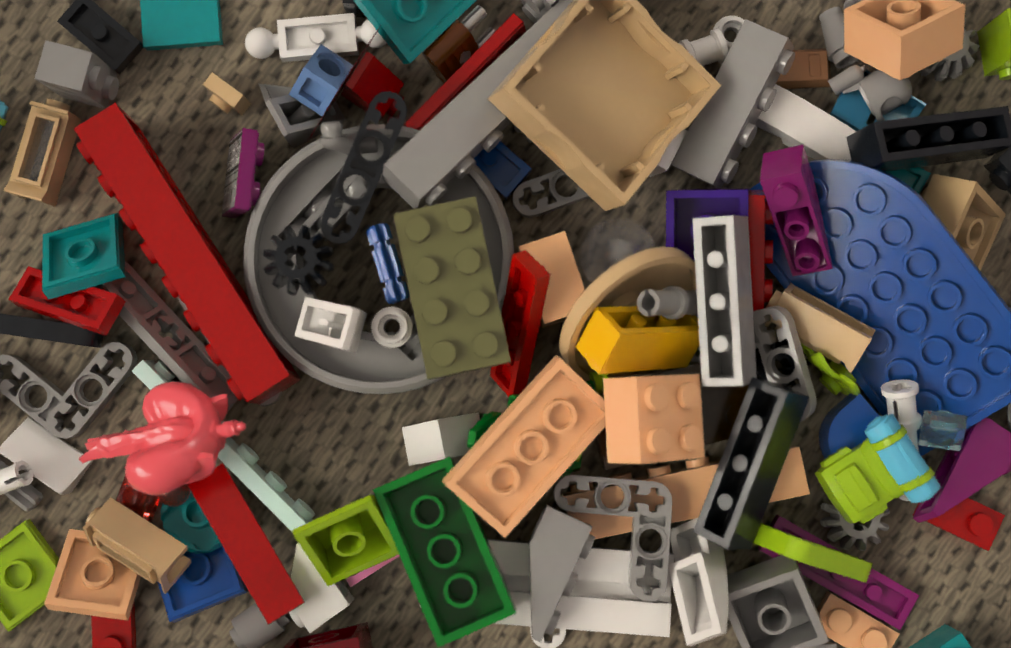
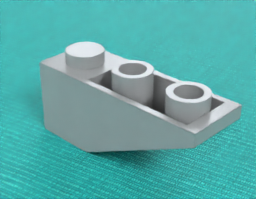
(553, 554)

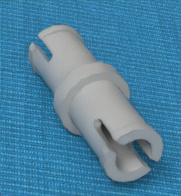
(670, 302)

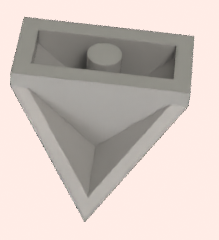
(293, 117)

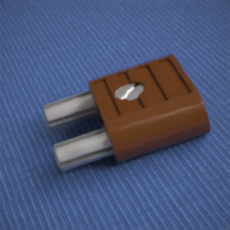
(456, 44)

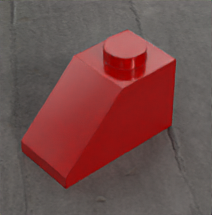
(369, 80)

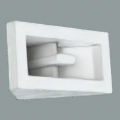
(331, 324)
(438, 438)

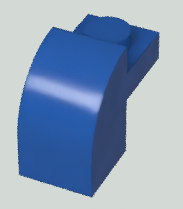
(845, 424)

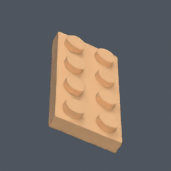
(528, 447)

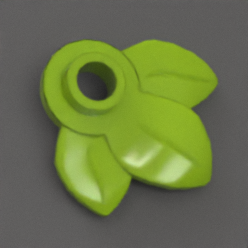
(835, 376)

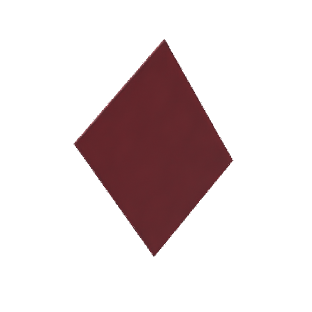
(345, 81)

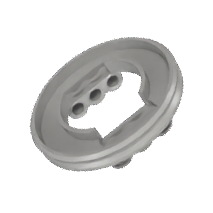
(299, 198)

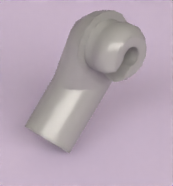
(335, 140)

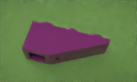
(795, 209)

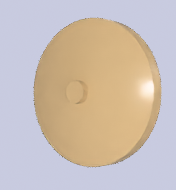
(620, 287)

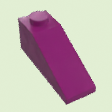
(962, 473)

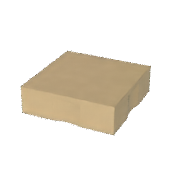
(605, 95)

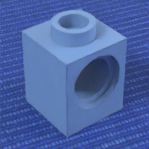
(320, 80)

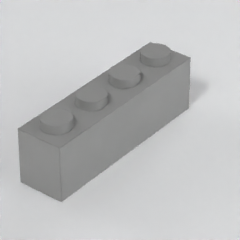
(731, 114)
(724, 300)

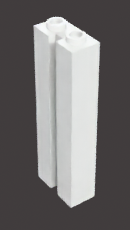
(599, 597)

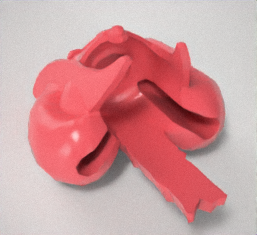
(176, 444)

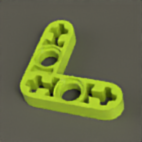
(812, 553)

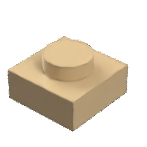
(225, 96)

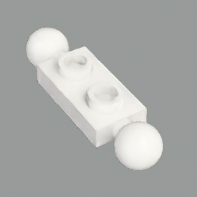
(301, 37)

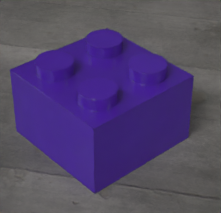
(686, 204)

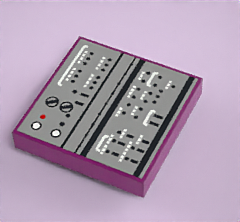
(240, 188)

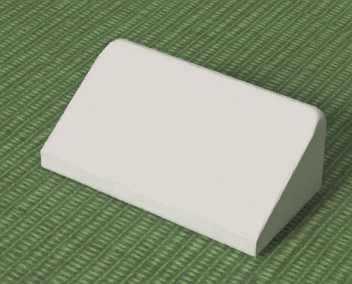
(48, 456)

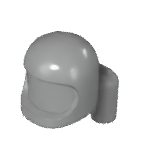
(878, 89)

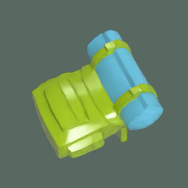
(876, 472)

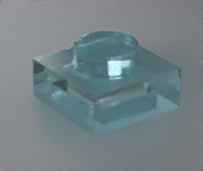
(942, 430)

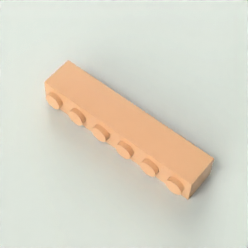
(688, 491)

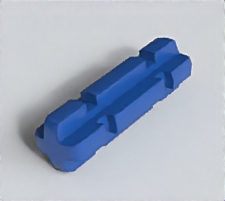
(387, 263)

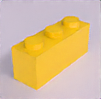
(630, 342)

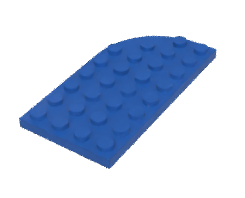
(912, 285)

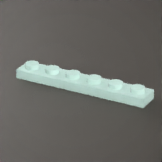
(241, 461)

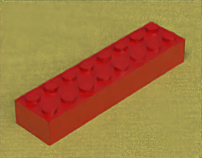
(185, 254)

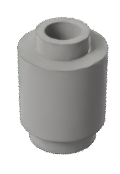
(253, 631)

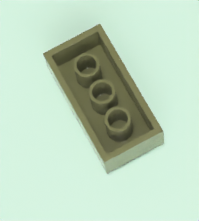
(451, 288)

